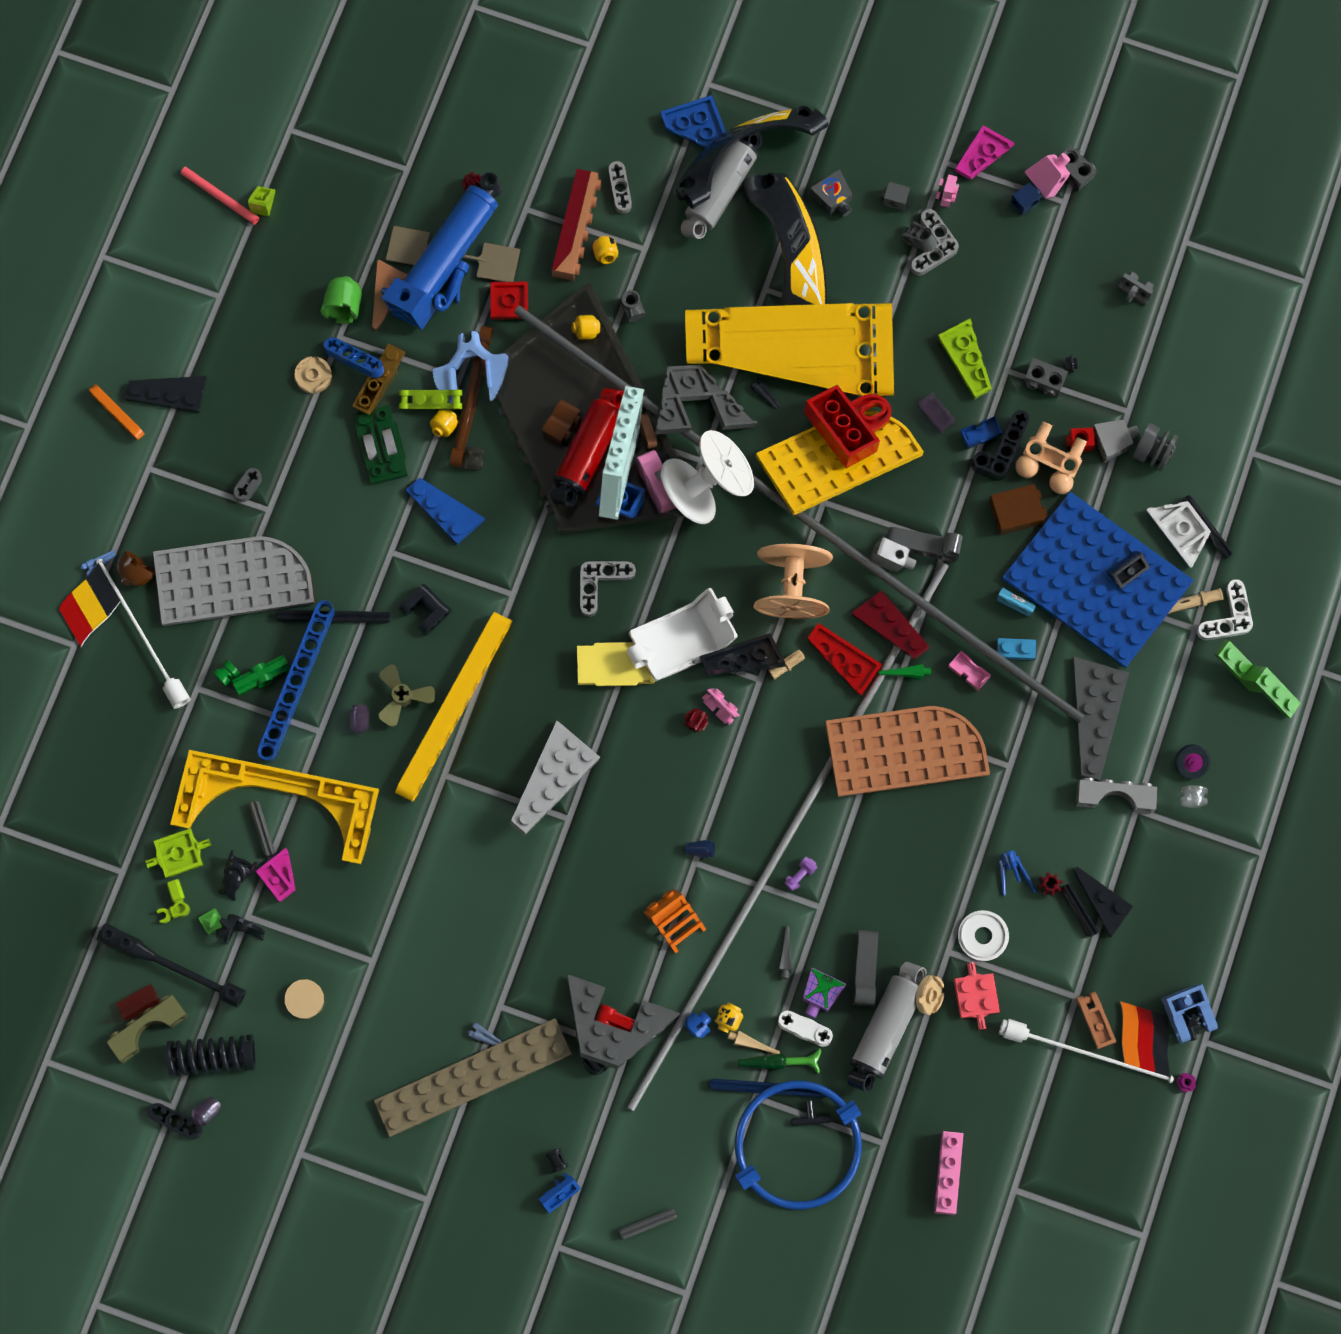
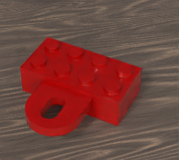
(845, 423)

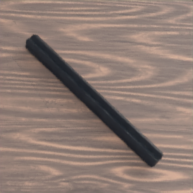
(339, 616)

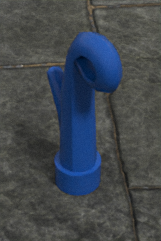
(443, 302)

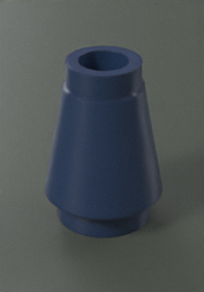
(701, 848)

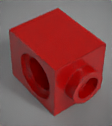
(1085, 433)

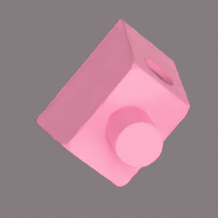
(1049, 174)

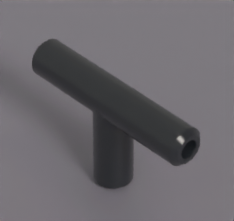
(811, 1118)

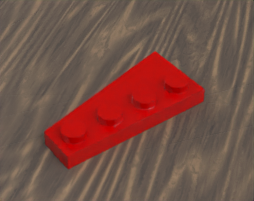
(850, 662)

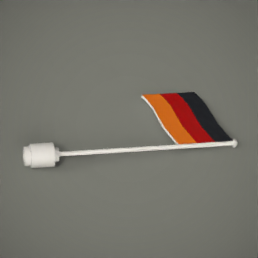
(1143, 1041)

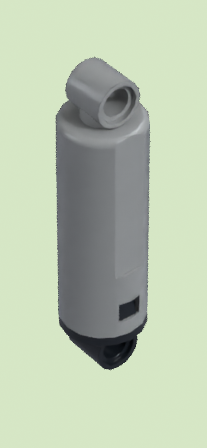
(725, 182)
(886, 1027)

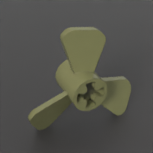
(391, 712)

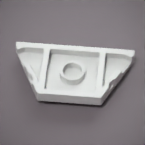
(1182, 528)

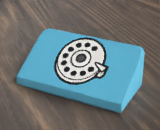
(1016, 602)

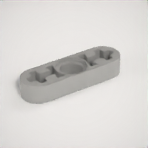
(616, 194)

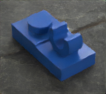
(560, 1193)

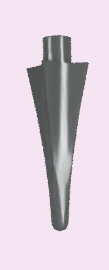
(786, 964)

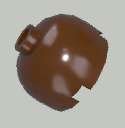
(133, 570)

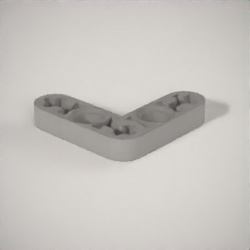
(942, 243)
(593, 580)

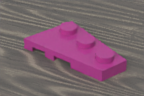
(982, 152)

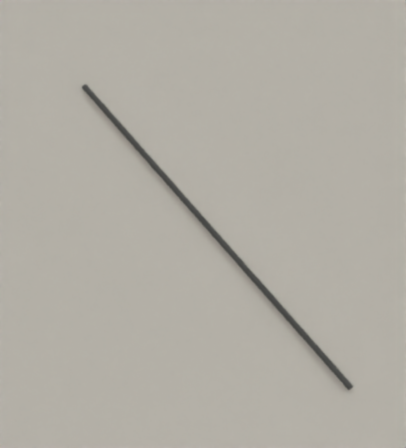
(823, 531)

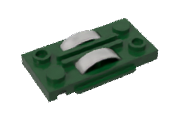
(380, 445)

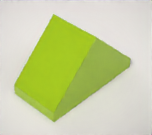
(261, 201)

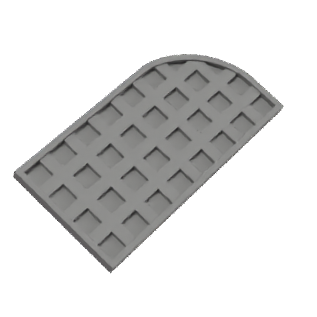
(230, 579)

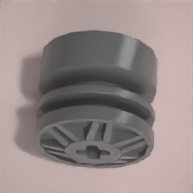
(1155, 446)

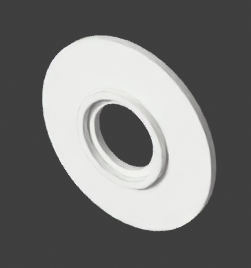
(979, 951)

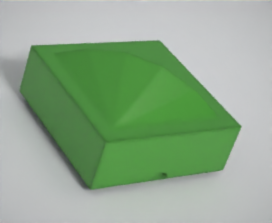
(211, 921)

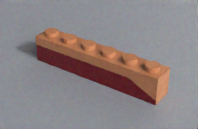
(575, 225)

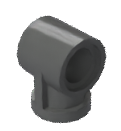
(633, 312)

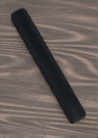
(1214, 536)

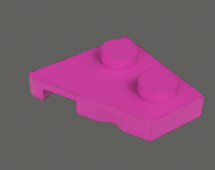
(278, 875)

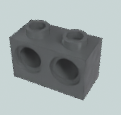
(1079, 164)
(1046, 372)

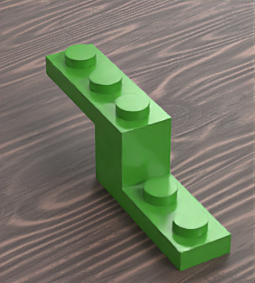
(1257, 679)

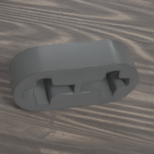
(251, 488)

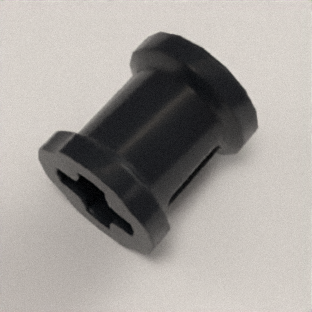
(557, 1160)

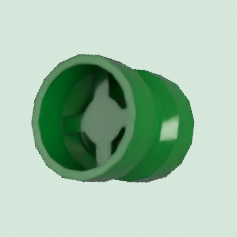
(226, 673)

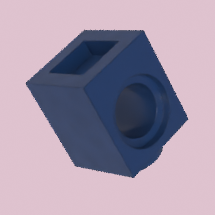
(1026, 198)

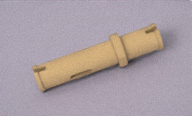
(1197, 600)

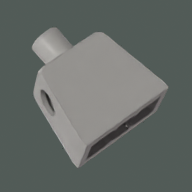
(1114, 438)
(891, 555)

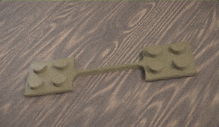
(495, 262)

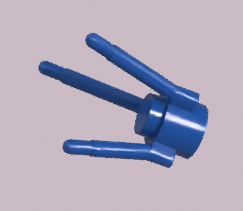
(1012, 861)

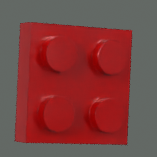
(506, 298)

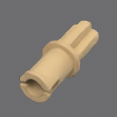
(790, 662)

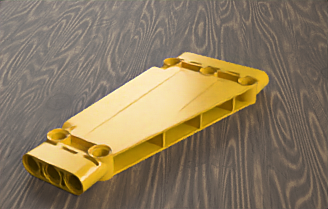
(799, 343)

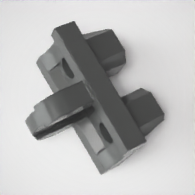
(1130, 286)

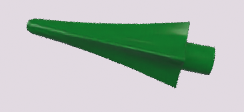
(916, 671)

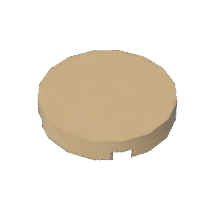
(313, 375)
(929, 995)
(304, 999)

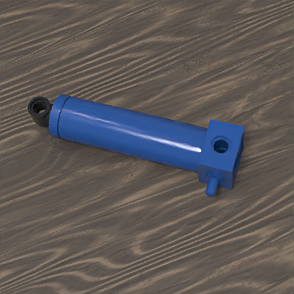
(413, 297)

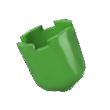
(342, 300)

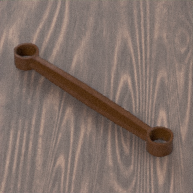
(470, 401)

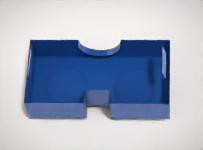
(986, 431)

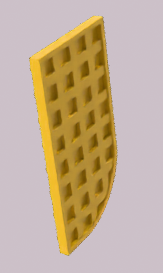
(811, 473)

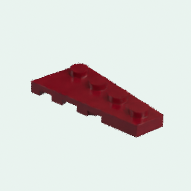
(888, 621)

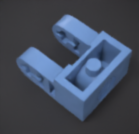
(1185, 999)

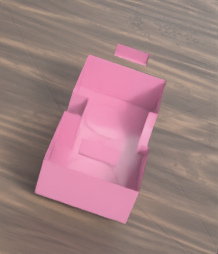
(950, 191)
(964, 666)

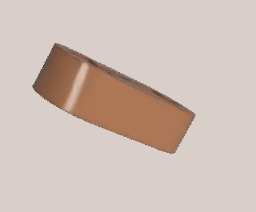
(647, 432)

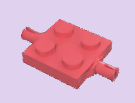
(976, 996)

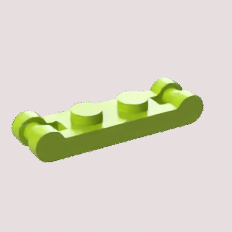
(430, 399)

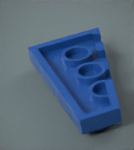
(447, 512)

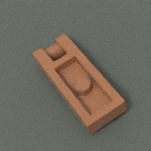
(1096, 1020)

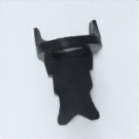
(235, 874)
(240, 924)

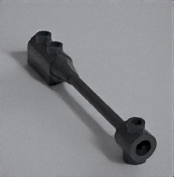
(135, 948)

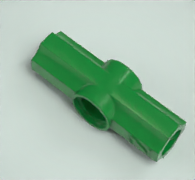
(261, 675)

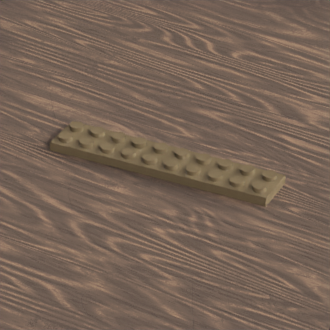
(472, 1077)

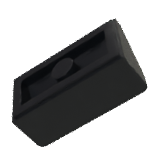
(1128, 569)

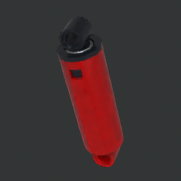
(587, 448)

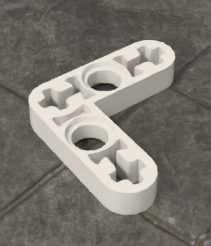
(1237, 617)

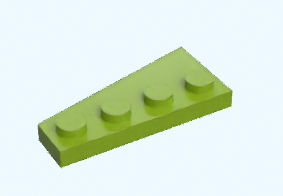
(964, 353)

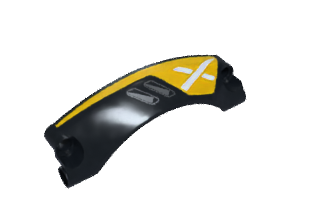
(699, 174)
(797, 235)

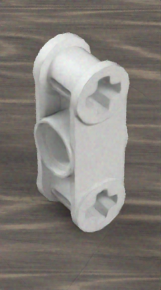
(805, 1028)

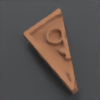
(384, 277)

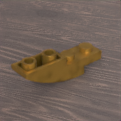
(375, 388)

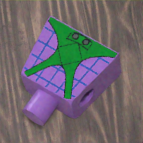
(821, 992)

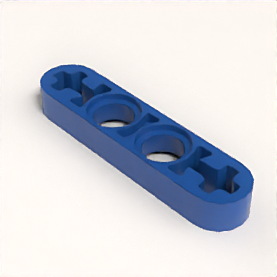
(356, 354)

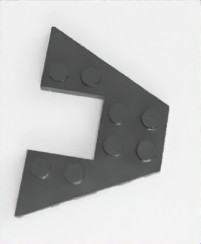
(690, 384)
(607, 1043)

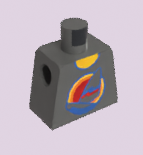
(833, 194)

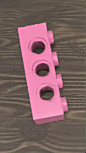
(948, 1173)

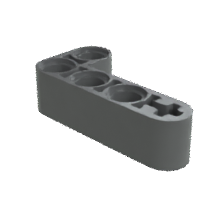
(926, 544)
(865, 969)

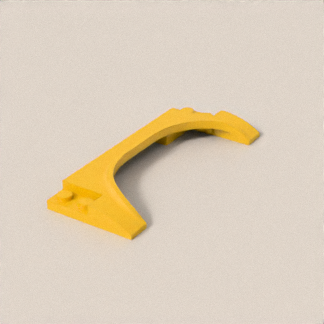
(212, 775)

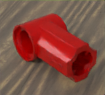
(611, 1017)

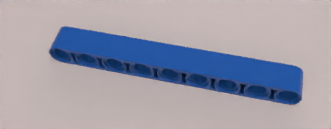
(296, 671)

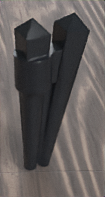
(763, 391)

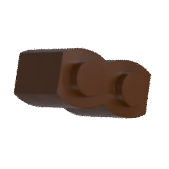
(561, 422)

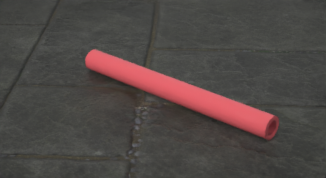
(219, 195)

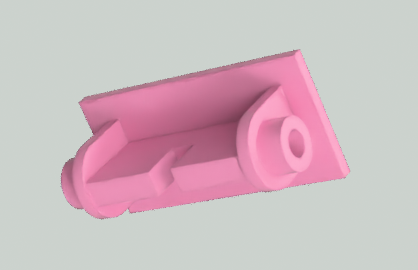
(715, 700)

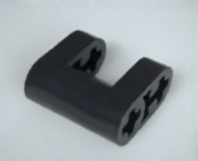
(426, 597)

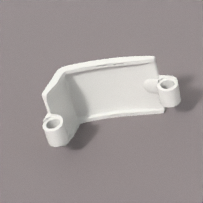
(682, 636)

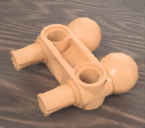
(1061, 480)

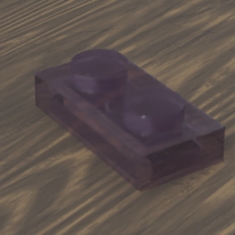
(936, 412)

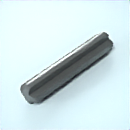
(262, 829)
(648, 1223)

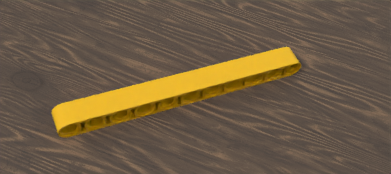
(453, 706)

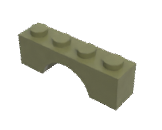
(125, 1043)

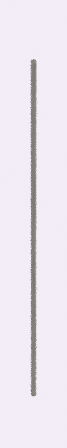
(772, 863)

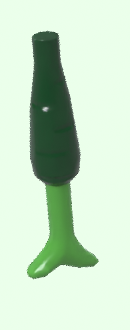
(779, 1061)

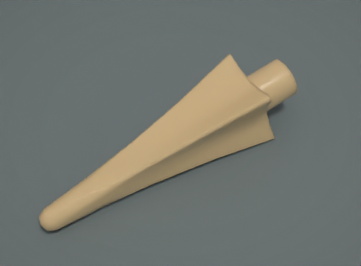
(744, 1040)

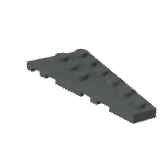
(1099, 698)

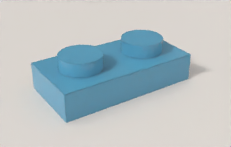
(1017, 648)

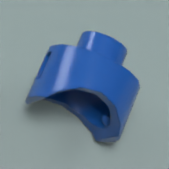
(697, 1024)

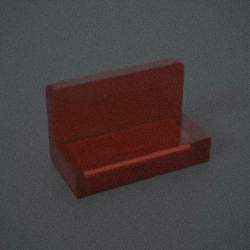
(138, 1002)

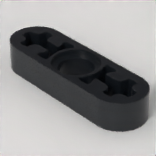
(164, 1109)

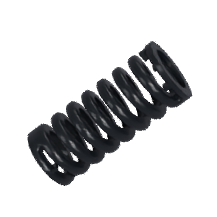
(176, 1062)

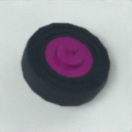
(1192, 761)

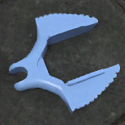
(496, 366)

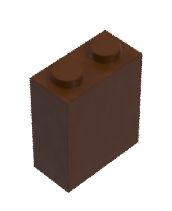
(1017, 509)

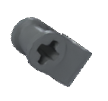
(919, 237)

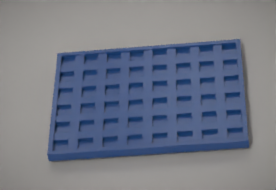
(1068, 579)

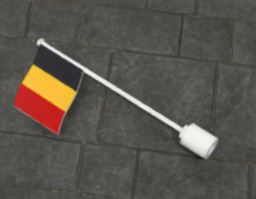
(93, 604)

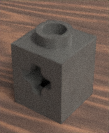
(895, 196)

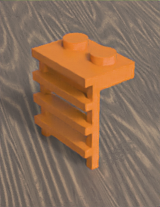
(669, 908)

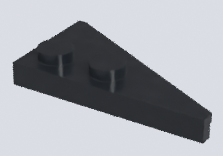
(1108, 905)

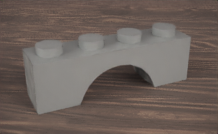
(1141, 797)

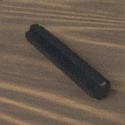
(1079, 910)

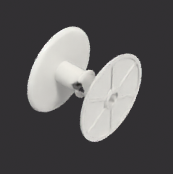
(691, 488)

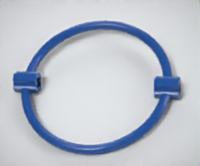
(748, 1175)

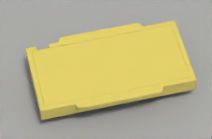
(609, 666)

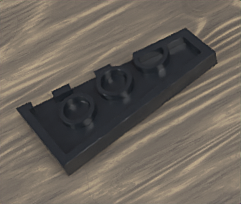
(173, 393)
(744, 656)

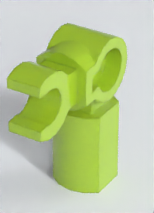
(180, 908)

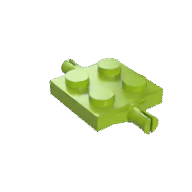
(178, 853)

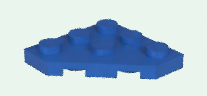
(695, 121)

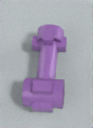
(807, 866)

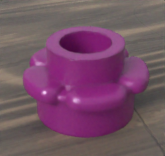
(1186, 1087)

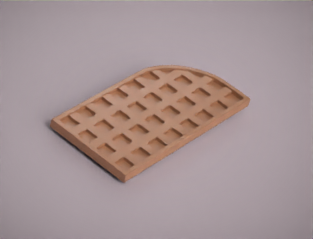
(904, 750)

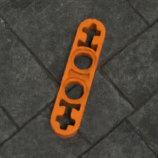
(116, 412)

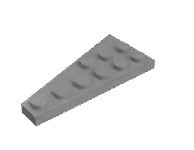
(557, 771)

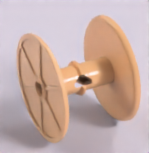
(794, 559)

